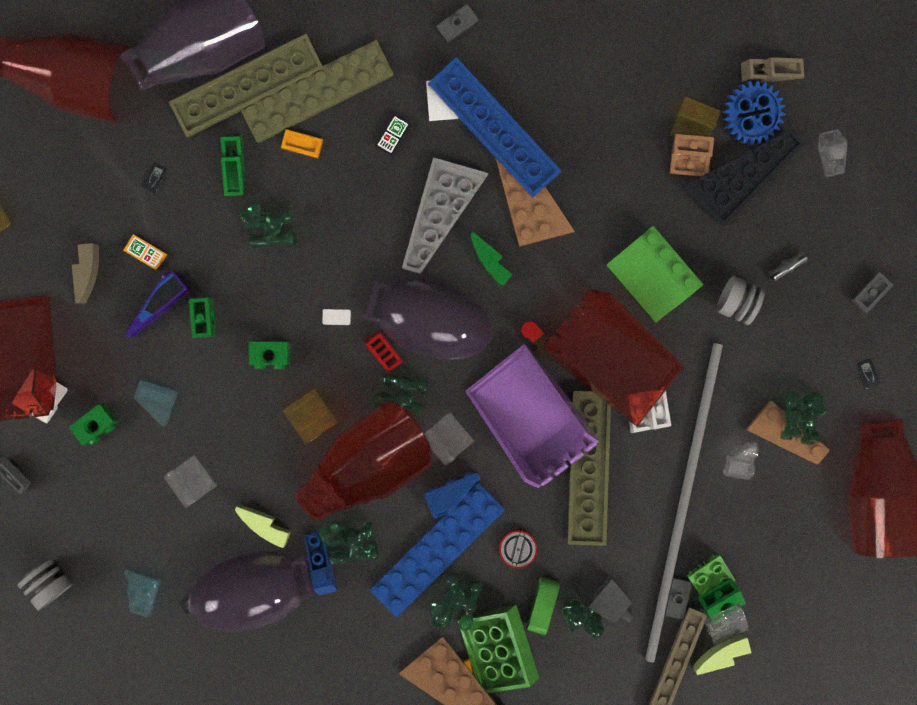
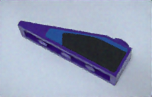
(163, 296)

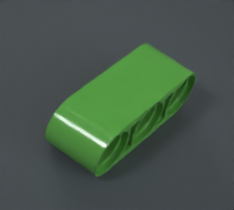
(543, 605)

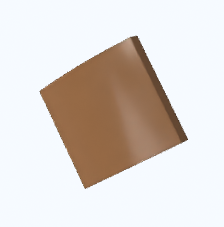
(691, 155)

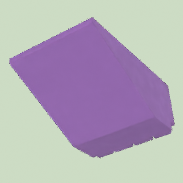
(531, 417)

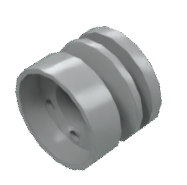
(745, 302)
(44, 584)

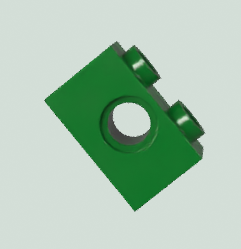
(202, 317)
(258, 350)
(83, 427)
(721, 598)

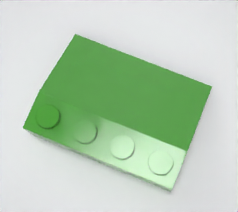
(654, 274)
(500, 650)

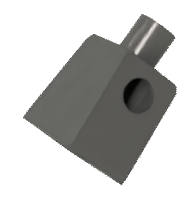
(611, 602)

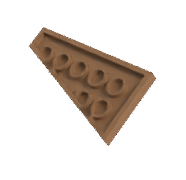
(534, 217)
(446, 677)

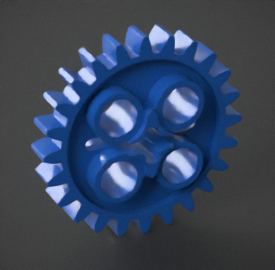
(750, 95)

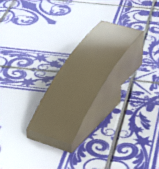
(772, 69)
(85, 272)

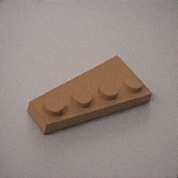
(769, 425)

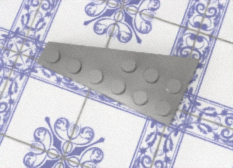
(443, 201)

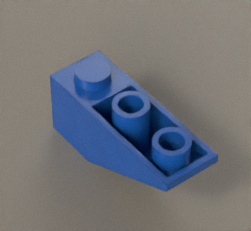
(446, 498)
(320, 565)

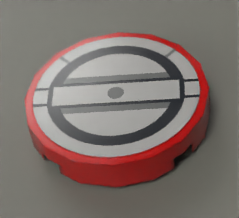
(518, 548)

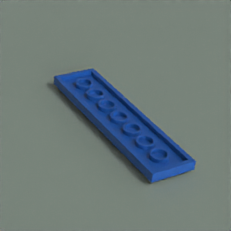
(494, 127)
(437, 550)

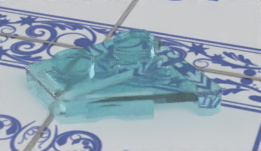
(156, 400)
(141, 592)

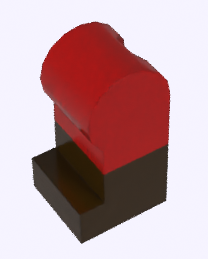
(536, 336)

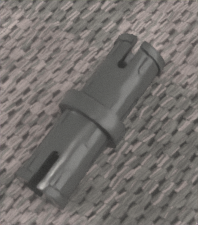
(787, 266)

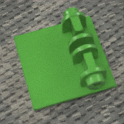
(710, 574)

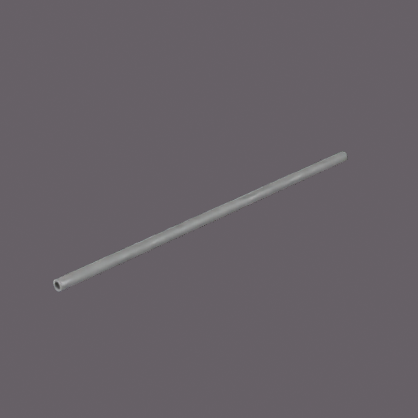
(683, 502)

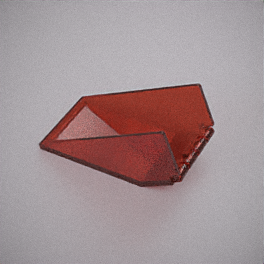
(614, 355)
(26, 358)

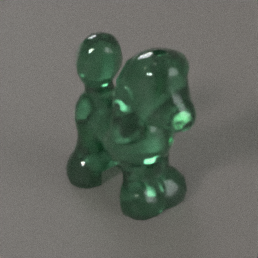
(271, 223)
(404, 395)
(805, 420)
(352, 540)
(453, 599)
(580, 618)

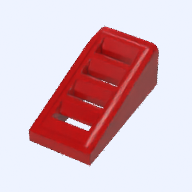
(374, 337)

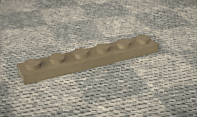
(678, 657)

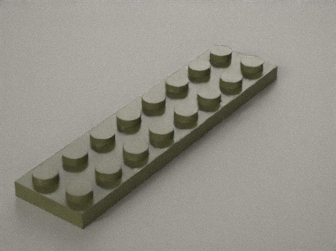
(246, 85)
(318, 92)
(590, 476)

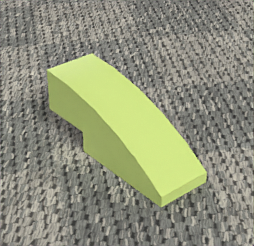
(263, 525)
(722, 654)

